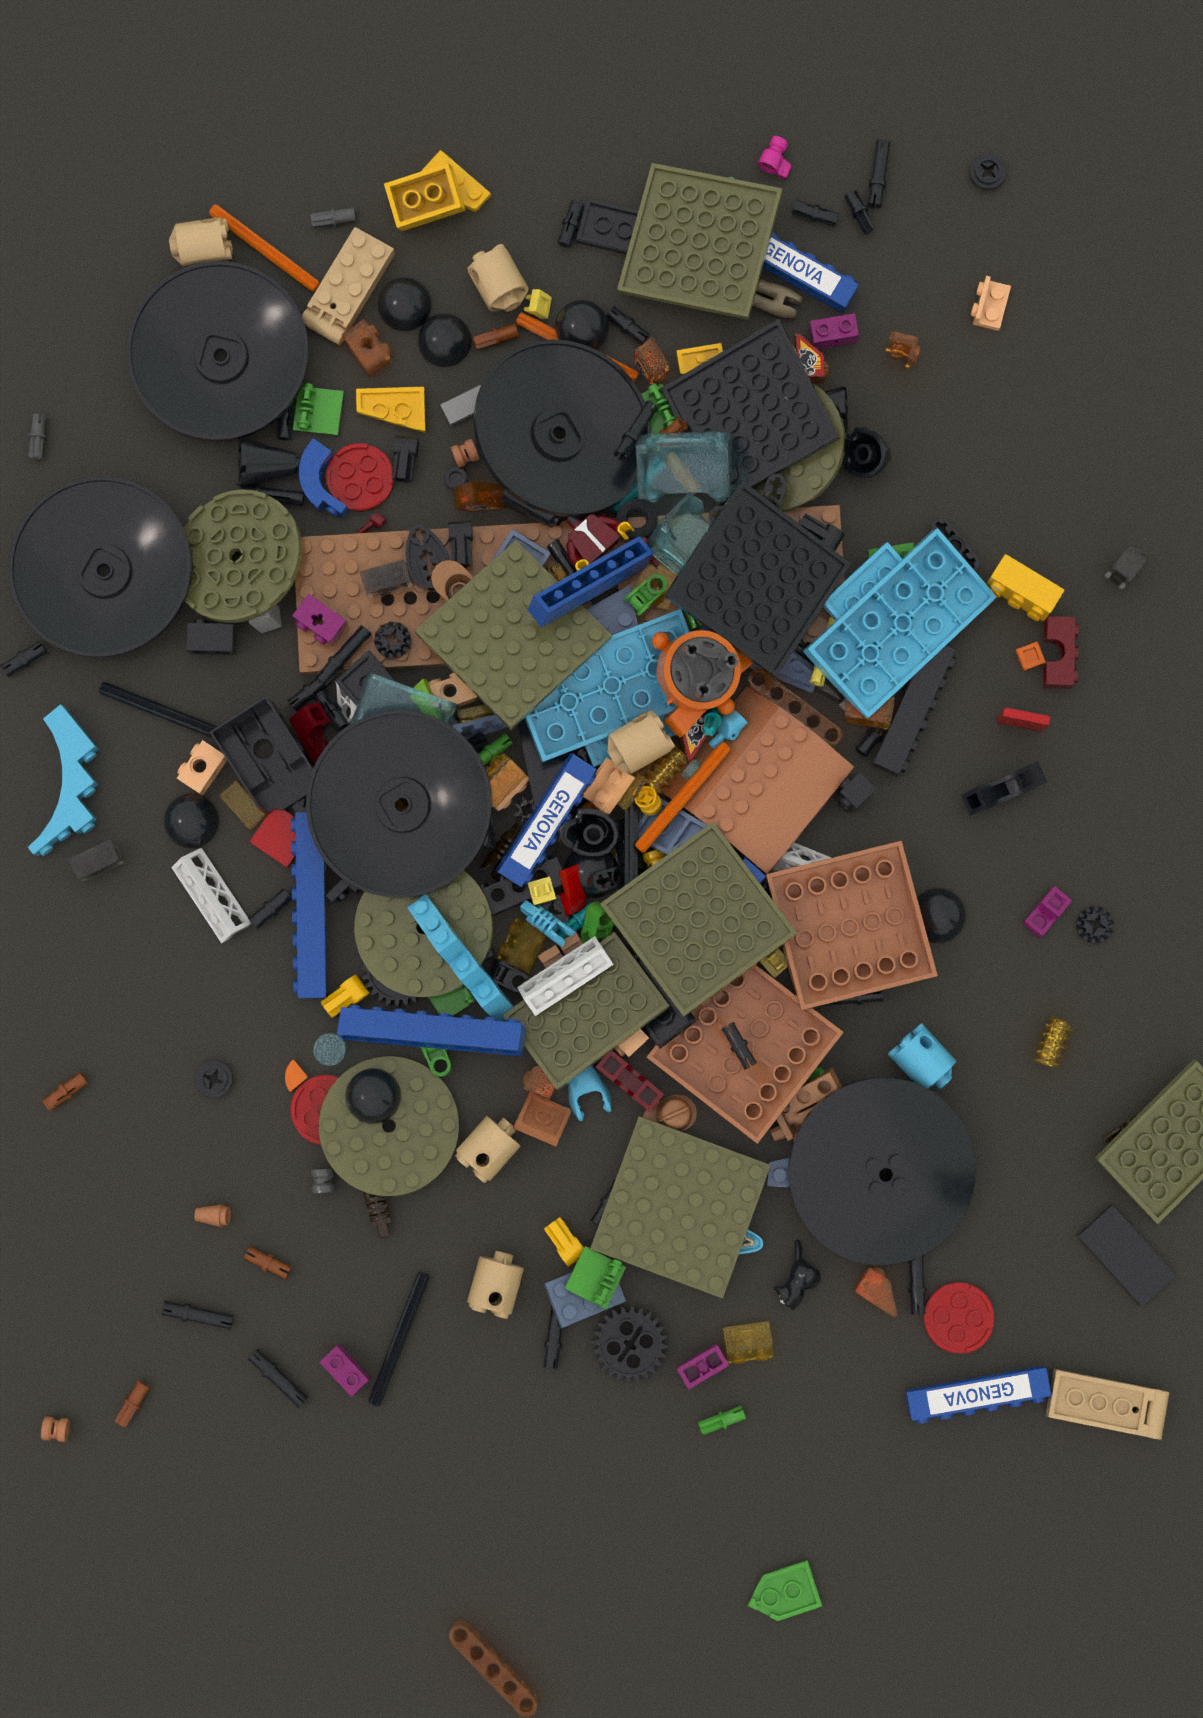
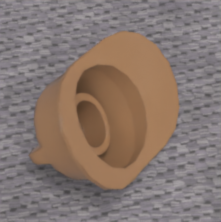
(449, 578)
(674, 1112)

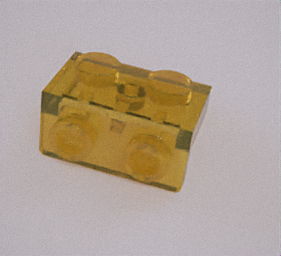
(503, 777)
(521, 945)
(748, 1342)

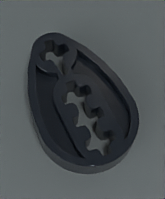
(415, 551)

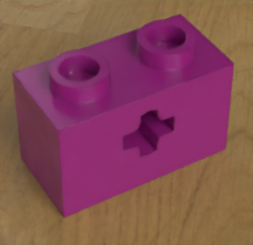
(833, 331)
(313, 609)
(702, 1366)
(345, 1369)

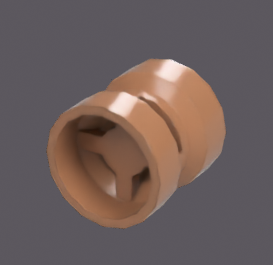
(460, 456)
(55, 1429)

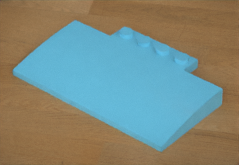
(896, 619)
(606, 693)

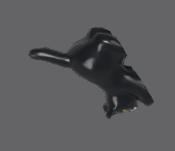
(801, 1277)

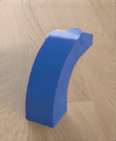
(311, 467)

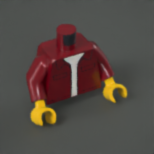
(593, 538)

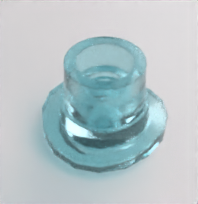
(329, 1049)

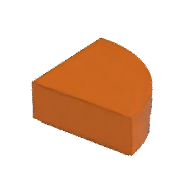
(294, 1075)

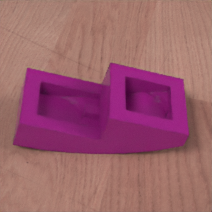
(1047, 911)

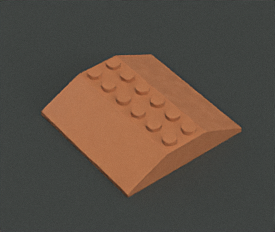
(766, 783)
(852, 925)
(779, 1035)

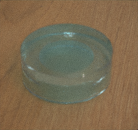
(691, 769)

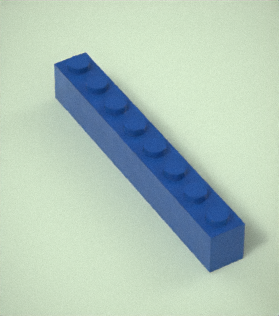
(309, 914)
(431, 1030)

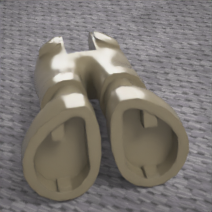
(779, 294)

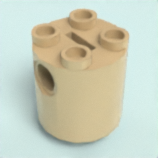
(201, 241)
(498, 279)
(638, 742)
(494, 1141)
(496, 1276)

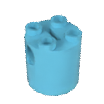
(923, 1058)

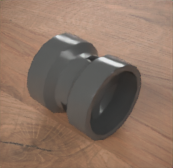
(322, 1180)

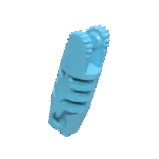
(546, 922)

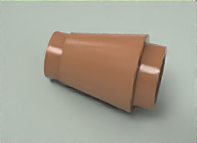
(214, 1215)

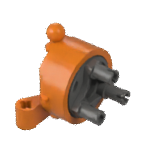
(697, 675)

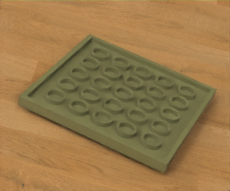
(700, 241)
(500, 646)
(698, 919)
(680, 1207)

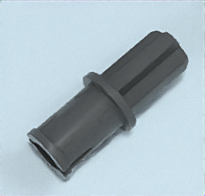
(333, 217)
(36, 437)

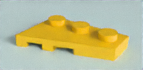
(472, 192)
(394, 405)

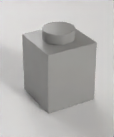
(267, 621)

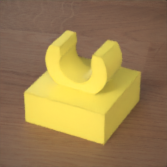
(539, 304)
(541, 891)
(774, 963)

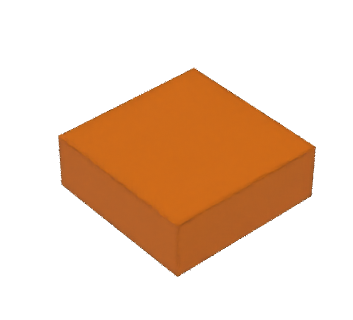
(1030, 656)

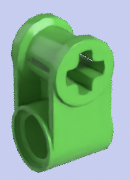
(644, 595)
(596, 923)
(433, 1056)

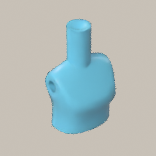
(729, 728)

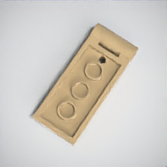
(347, 285)
(1107, 1404)

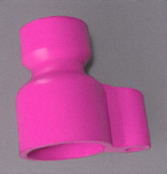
(772, 159)

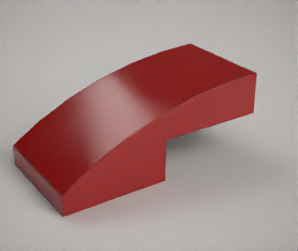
(574, 897)

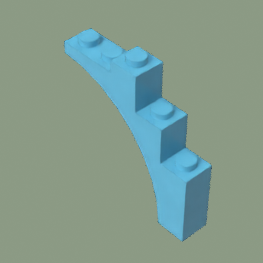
(77, 782)
(459, 958)

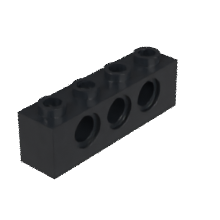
(512, 898)

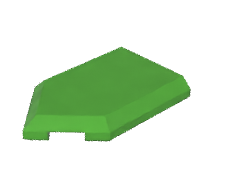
(786, 1592)

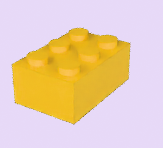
(424, 197)
(1024, 588)

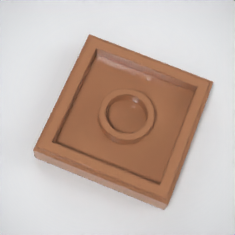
(542, 1119)

